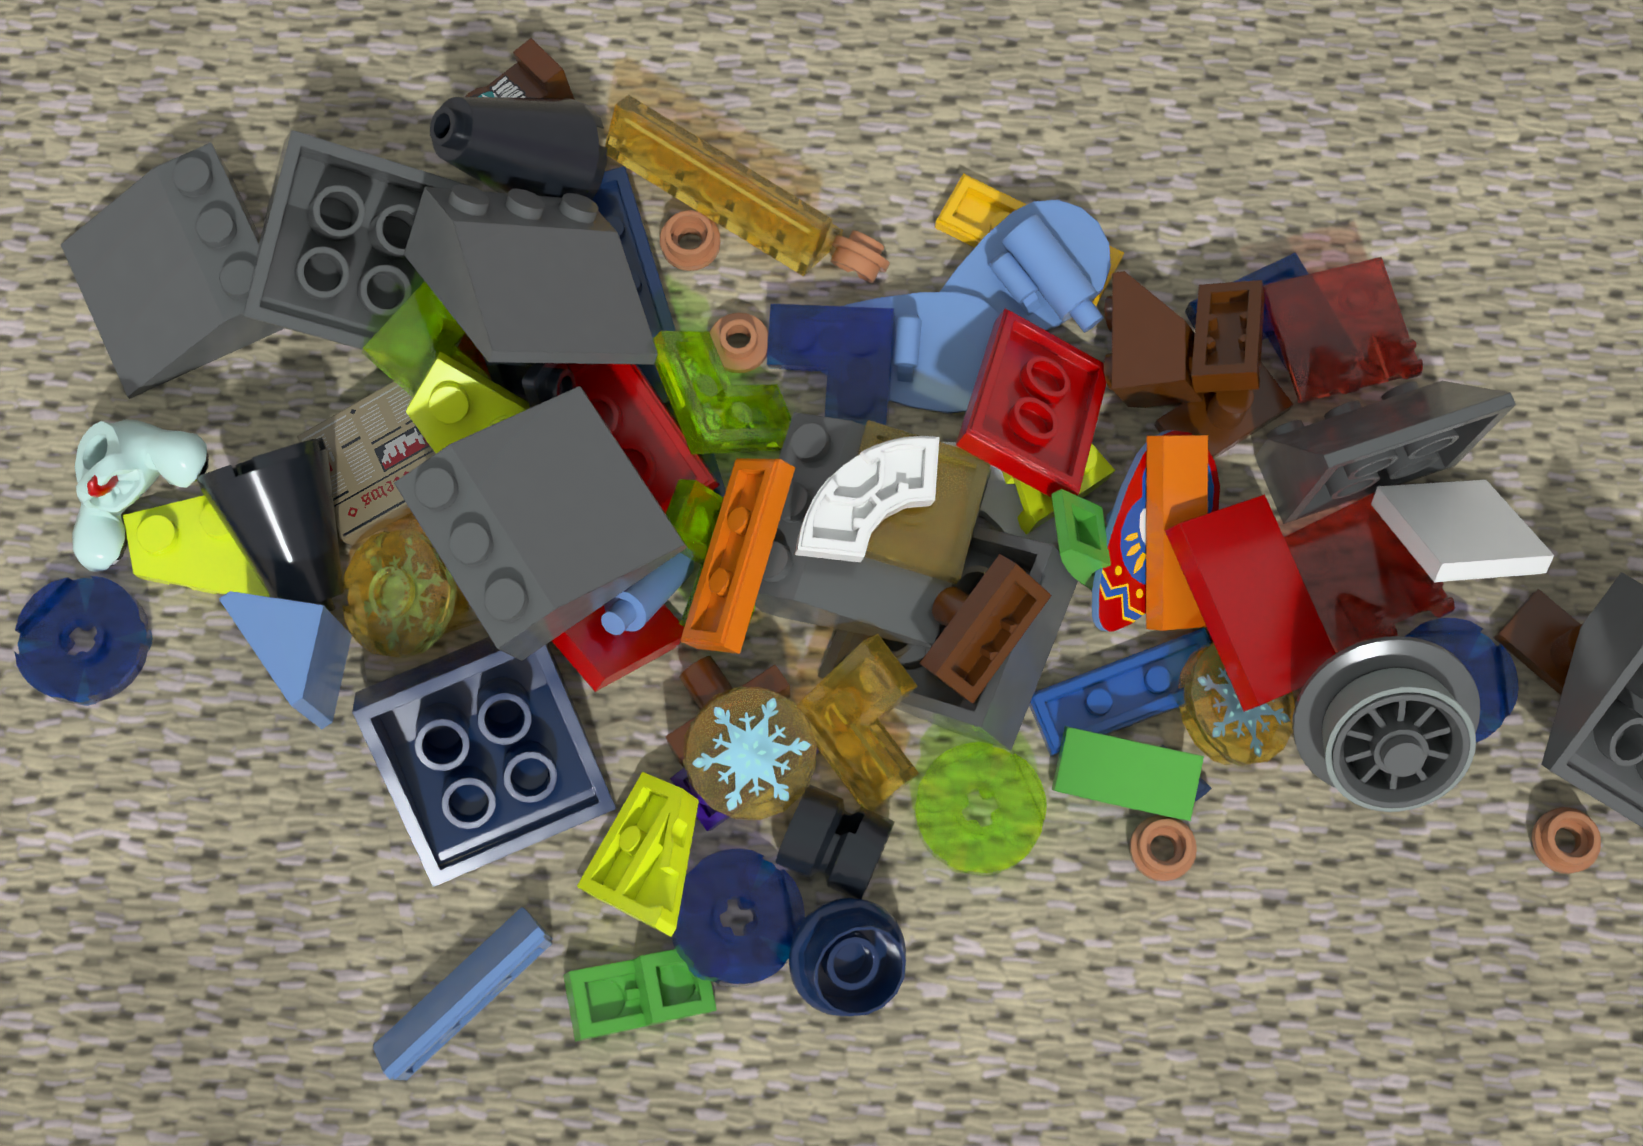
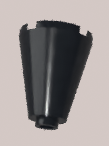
(522, 143)
(283, 520)

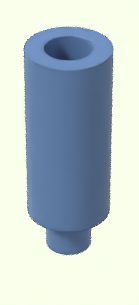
(1053, 272)
(643, 599)

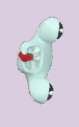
(114, 470)

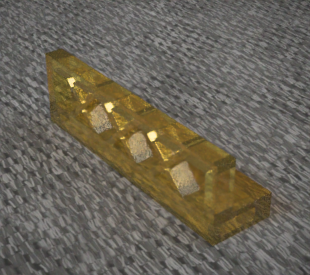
(719, 186)

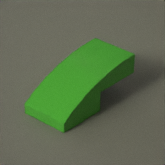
(1080, 536)
(1127, 773)
(635, 995)

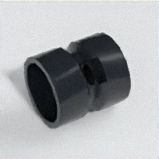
(834, 842)

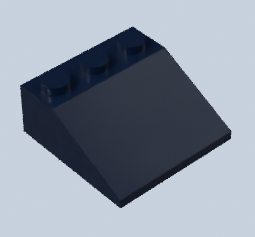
(481, 755)

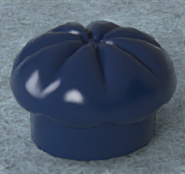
(848, 957)

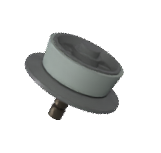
(1389, 722)

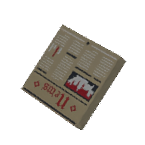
(368, 452)

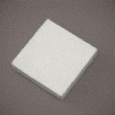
(1461, 530)

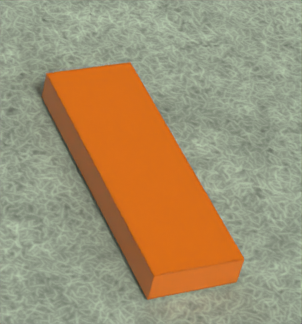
(1173, 495)
(738, 555)

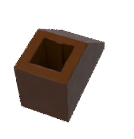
(1149, 348)

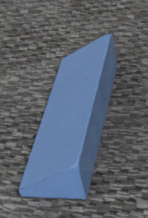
(461, 996)

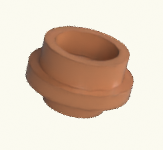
(690, 223)
(860, 255)
(745, 358)
(1582, 828)
(1177, 833)

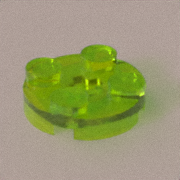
(995, 775)

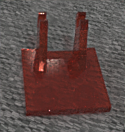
(1341, 330)
(1362, 575)

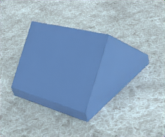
(299, 648)

